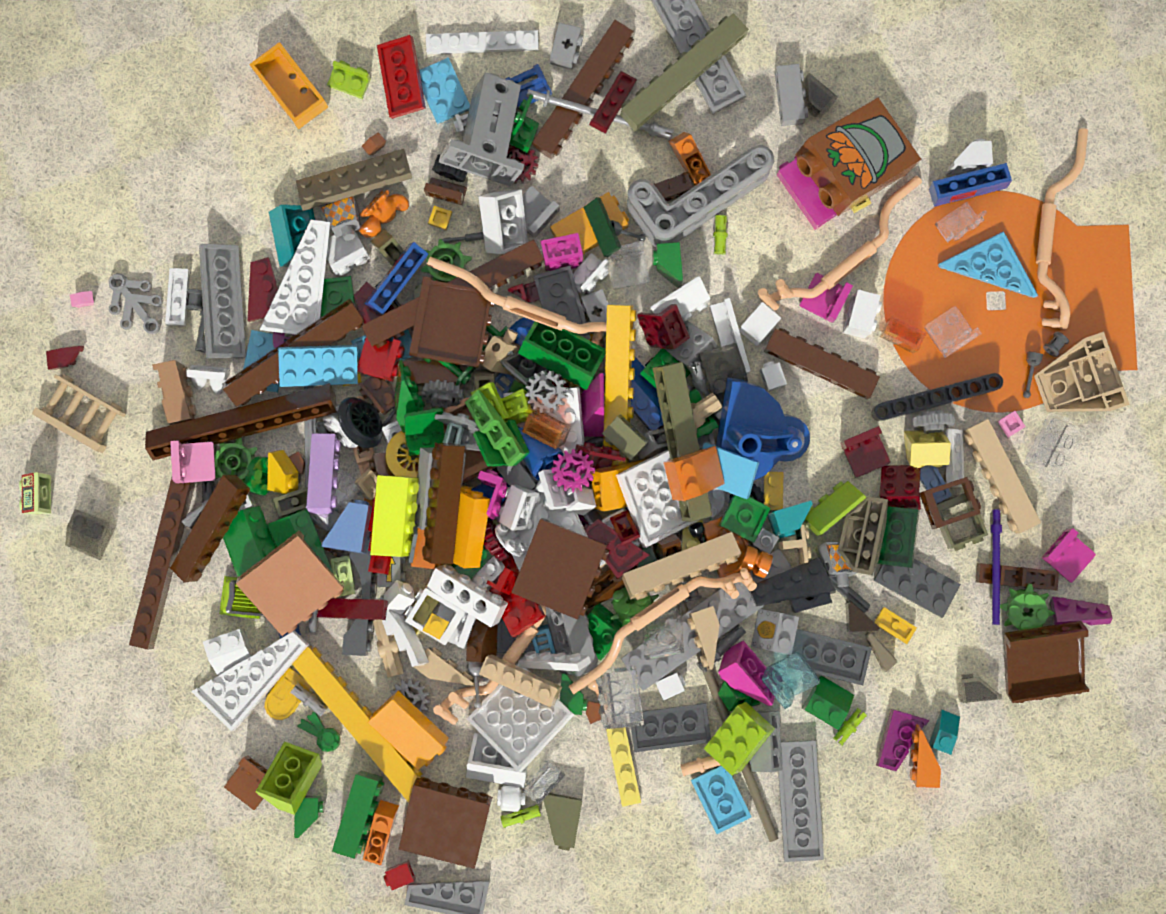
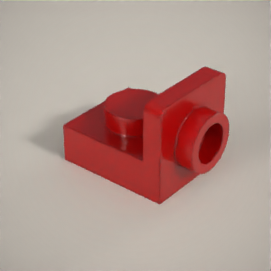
(505, 582)

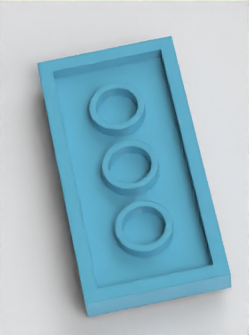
(317, 365)

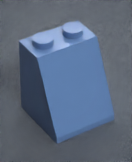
(351, 529)

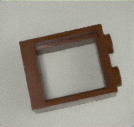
(932, 510)

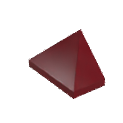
(625, 527)

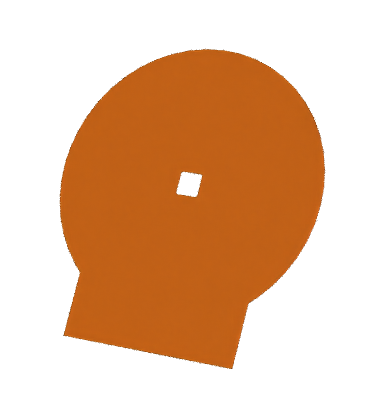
(1086, 263)

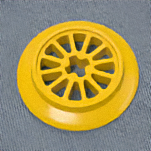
(391, 457)

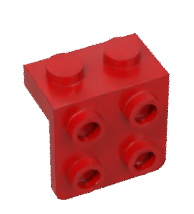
(381, 361)

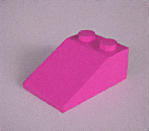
(593, 408)
(745, 673)

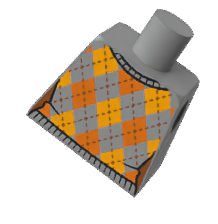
(343, 217)
(834, 563)

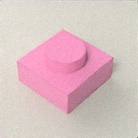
(1011, 424)

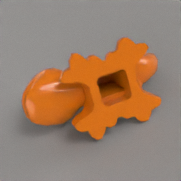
(382, 211)

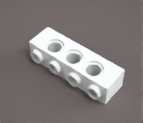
(457, 595)

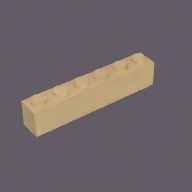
(1002, 477)
(681, 565)

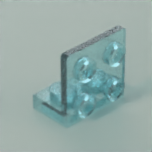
(789, 678)

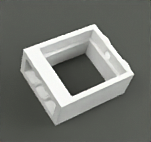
(452, 624)

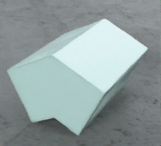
(450, 433)

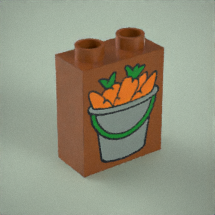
(856, 157)

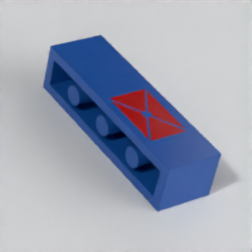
(970, 184)
(396, 278)

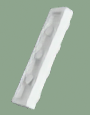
(554, 661)

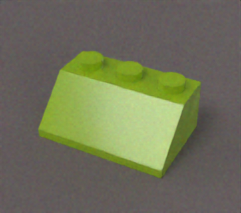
(833, 507)
(289, 777)

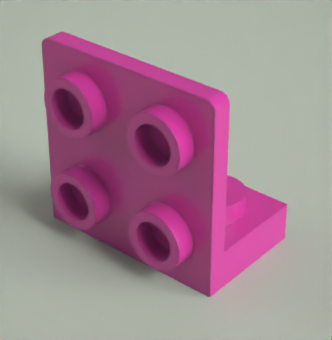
(562, 252)
(829, 302)
(1069, 555)

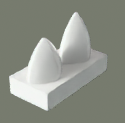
(216, 375)
(554, 495)

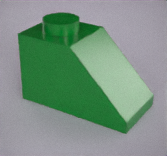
(733, 697)
(573, 702)
(307, 814)

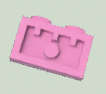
(192, 462)

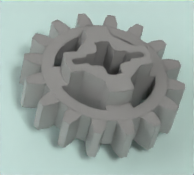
(545, 383)
(442, 394)
(933, 421)
(419, 696)

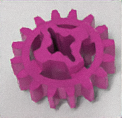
(571, 463)

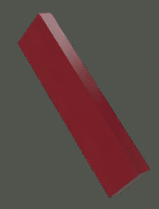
(612, 102)
(354, 609)

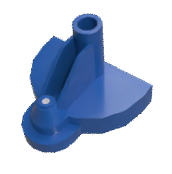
(758, 428)

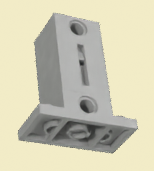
(488, 132)

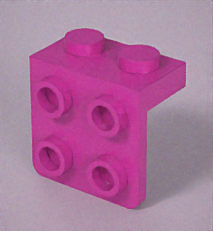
(494, 480)

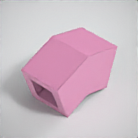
(82, 299)

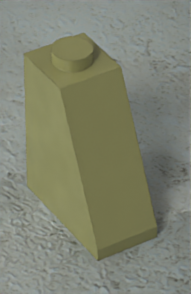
(563, 818)

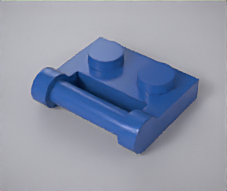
(539, 84)

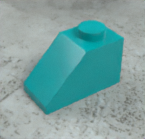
(945, 732)

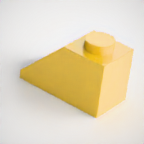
(281, 473)

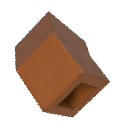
(374, 144)
(298, 461)
(593, 712)

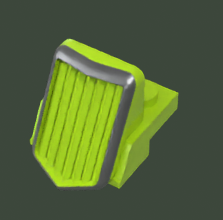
(235, 602)

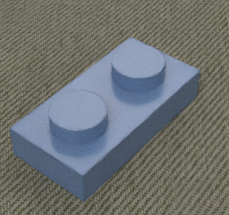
(931, 478)

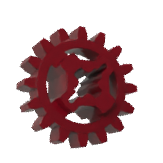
(528, 160)
(492, 543)

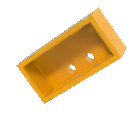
(274, 71)

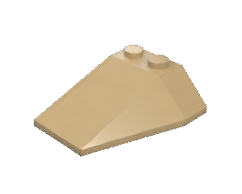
(1083, 379)

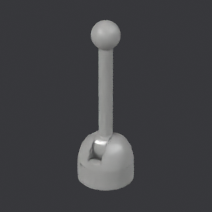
(474, 669)

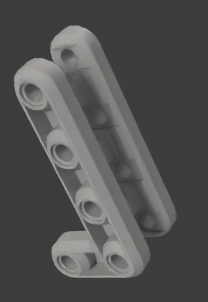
(675, 220)

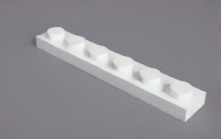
(482, 42)

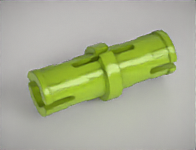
(720, 235)
(849, 726)
(520, 816)

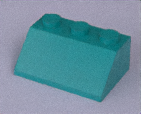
(288, 227)
(789, 519)

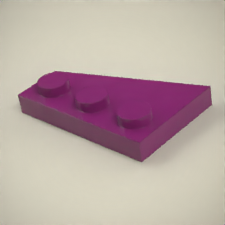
(1072, 610)
(898, 739)

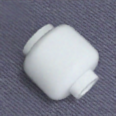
(510, 798)

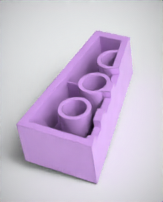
(323, 473)

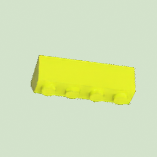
(394, 515)

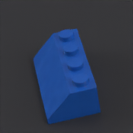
(645, 399)

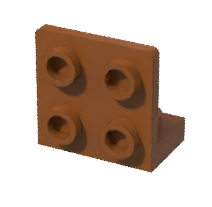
(246, 781)

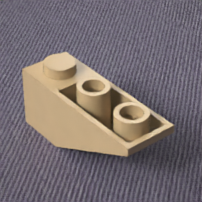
(706, 630)
(443, 670)

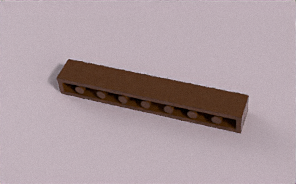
(583, 88)
(265, 370)

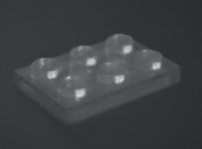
(664, 635)

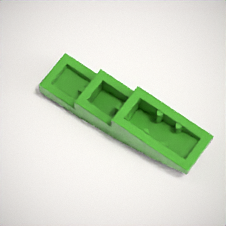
(494, 426)

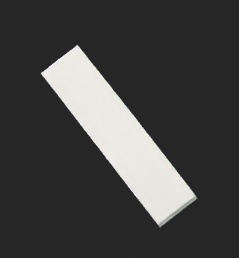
(405, 637)

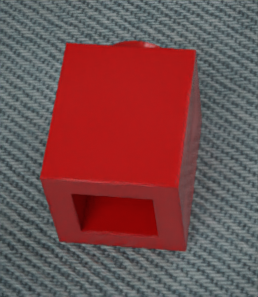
(399, 875)

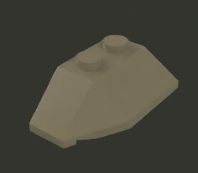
(864, 535)

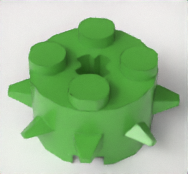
(446, 253)
(230, 453)
(1033, 601)
(626, 607)

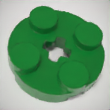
(258, 475)

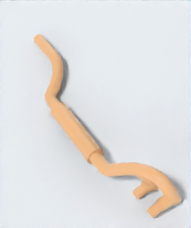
(1046, 238)
(847, 265)
(520, 307)
(656, 610)
(512, 656)

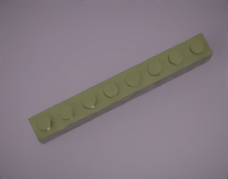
(683, 72)
(680, 428)

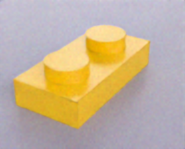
(773, 490)
(895, 625)

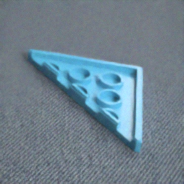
(992, 263)

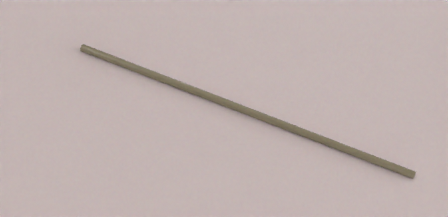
(724, 714)

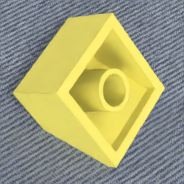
(927, 448)

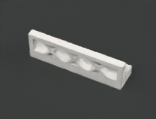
(727, 328)

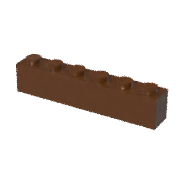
(821, 363)
(443, 503)
(210, 528)

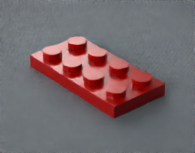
(401, 76)
(520, 612)

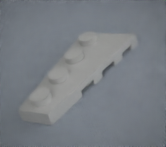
(449, 897)

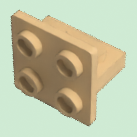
(798, 542)

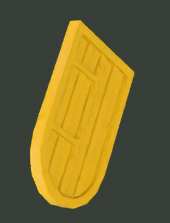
(279, 701)

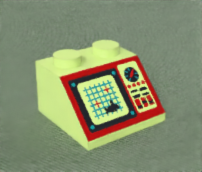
(35, 493)

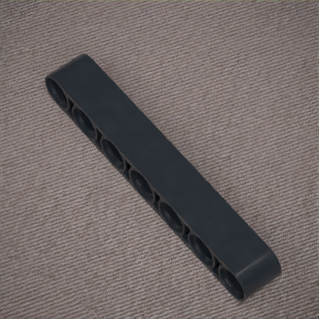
(945, 393)

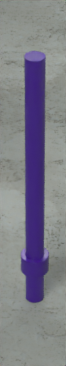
(996, 530)

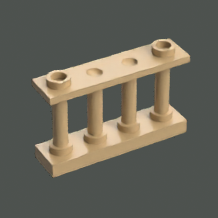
(79, 431)

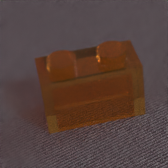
(903, 334)
(546, 429)

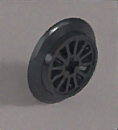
(360, 422)

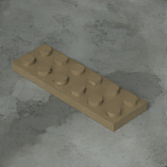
(353, 179)

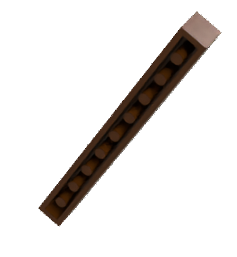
(491, 273)
(244, 420)
(159, 572)

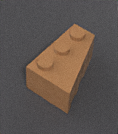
(175, 391)

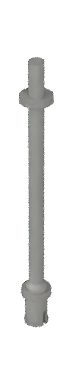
(653, 128)

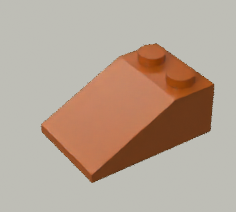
(694, 474)

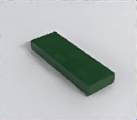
(602, 227)

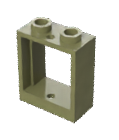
(977, 520)

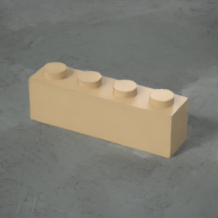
(520, 680)

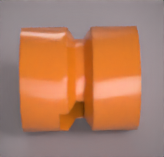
(755, 561)

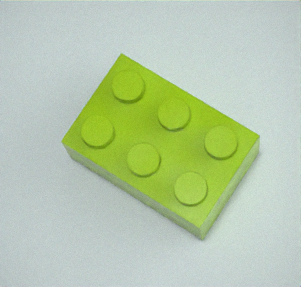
(739, 738)

